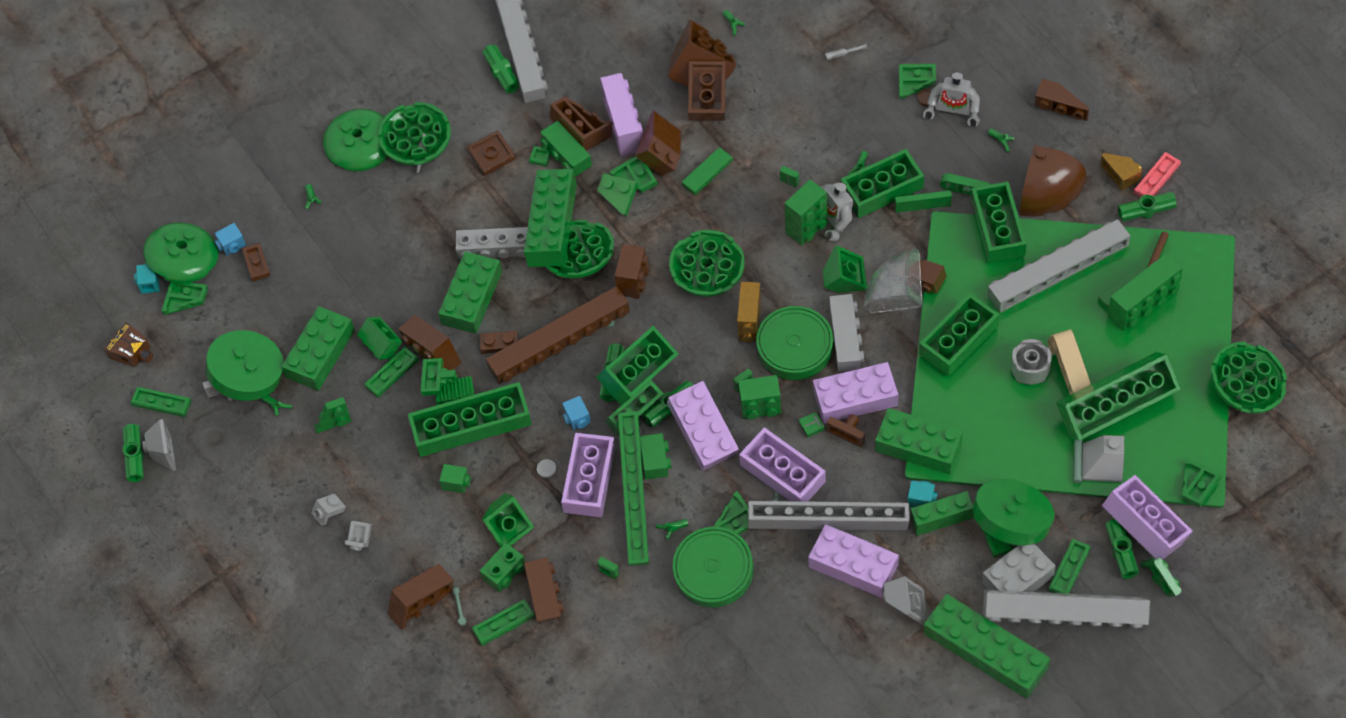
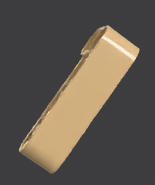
(1070, 360)

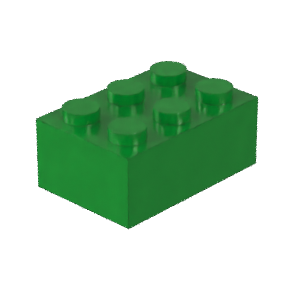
(806, 212)

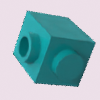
(146, 280)
(921, 493)

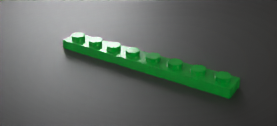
(633, 488)

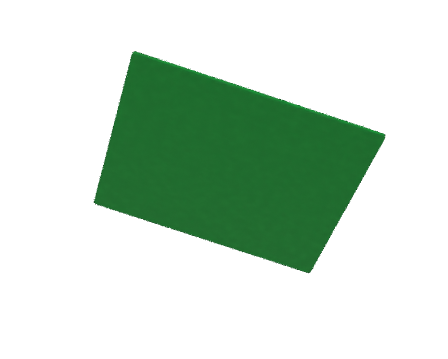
(1016, 426)

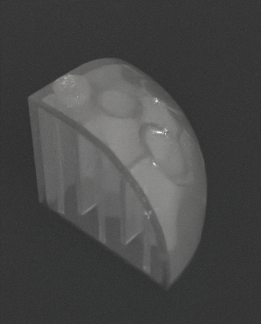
(895, 284)

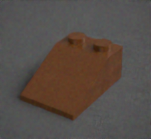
(707, 90)
(660, 145)

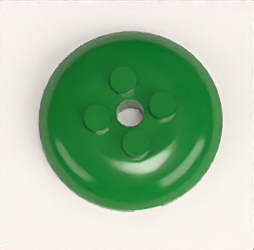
(406, 130)
(347, 149)
(706, 248)
(587, 251)
(182, 265)
(1256, 364)

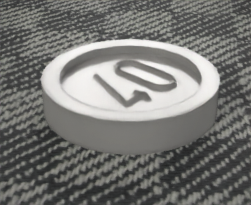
(546, 468)

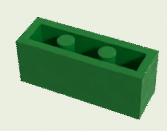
(565, 148)
(638, 402)
(941, 513)

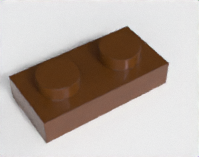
(256, 262)
(497, 341)

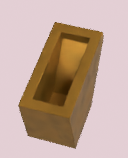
(1121, 170)

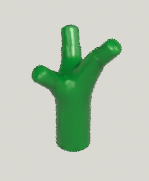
(732, 20)
(1001, 137)
(860, 163)
(310, 196)
(275, 404)
(671, 527)

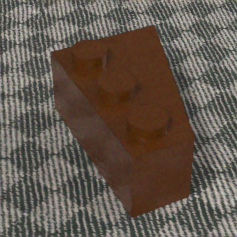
(581, 124)
(429, 342)
(543, 590)
(417, 593)

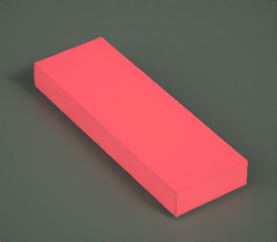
(1157, 175)

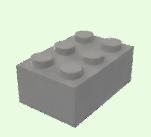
(1020, 570)

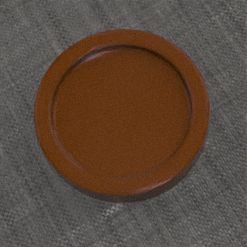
(923, 97)

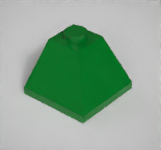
(844, 271)
(507, 520)

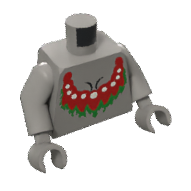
(956, 97)
(838, 209)

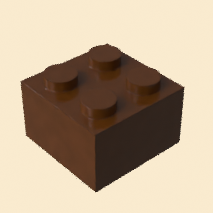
(632, 271)

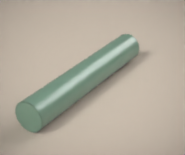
(1077, 461)

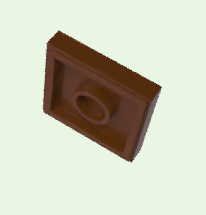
(491, 153)

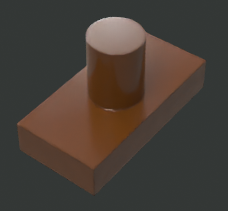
(847, 430)

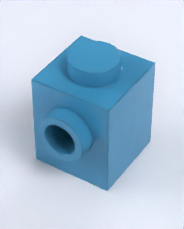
(229, 239)
(576, 413)

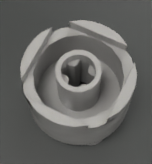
(1031, 362)

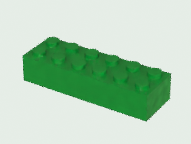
(550, 218)
(1118, 395)
(469, 419)
(986, 646)

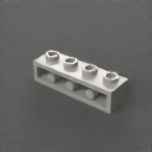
(492, 242)

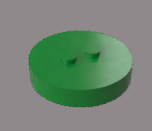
(794, 343)
(244, 365)
(1013, 512)
(713, 567)

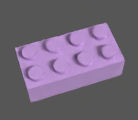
(621, 113)
(856, 392)
(702, 425)
(782, 467)
(588, 475)
(1147, 518)
(853, 560)

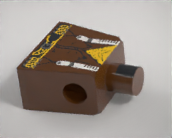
(128, 346)

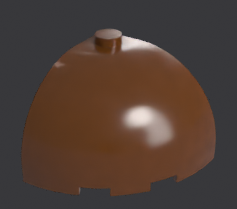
(697, 45)
(1051, 182)

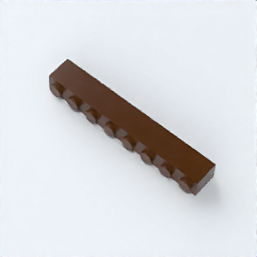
(558, 335)

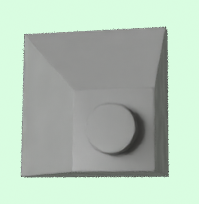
(159, 445)
(1103, 459)
(907, 598)

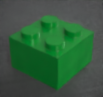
(759, 397)

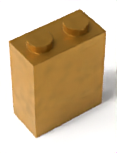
(749, 311)

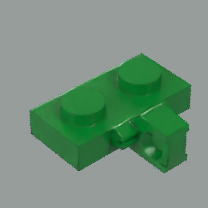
(435, 376)

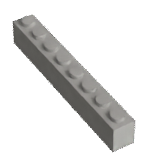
(521, 49)
(1058, 265)
(835, 514)
(1066, 607)

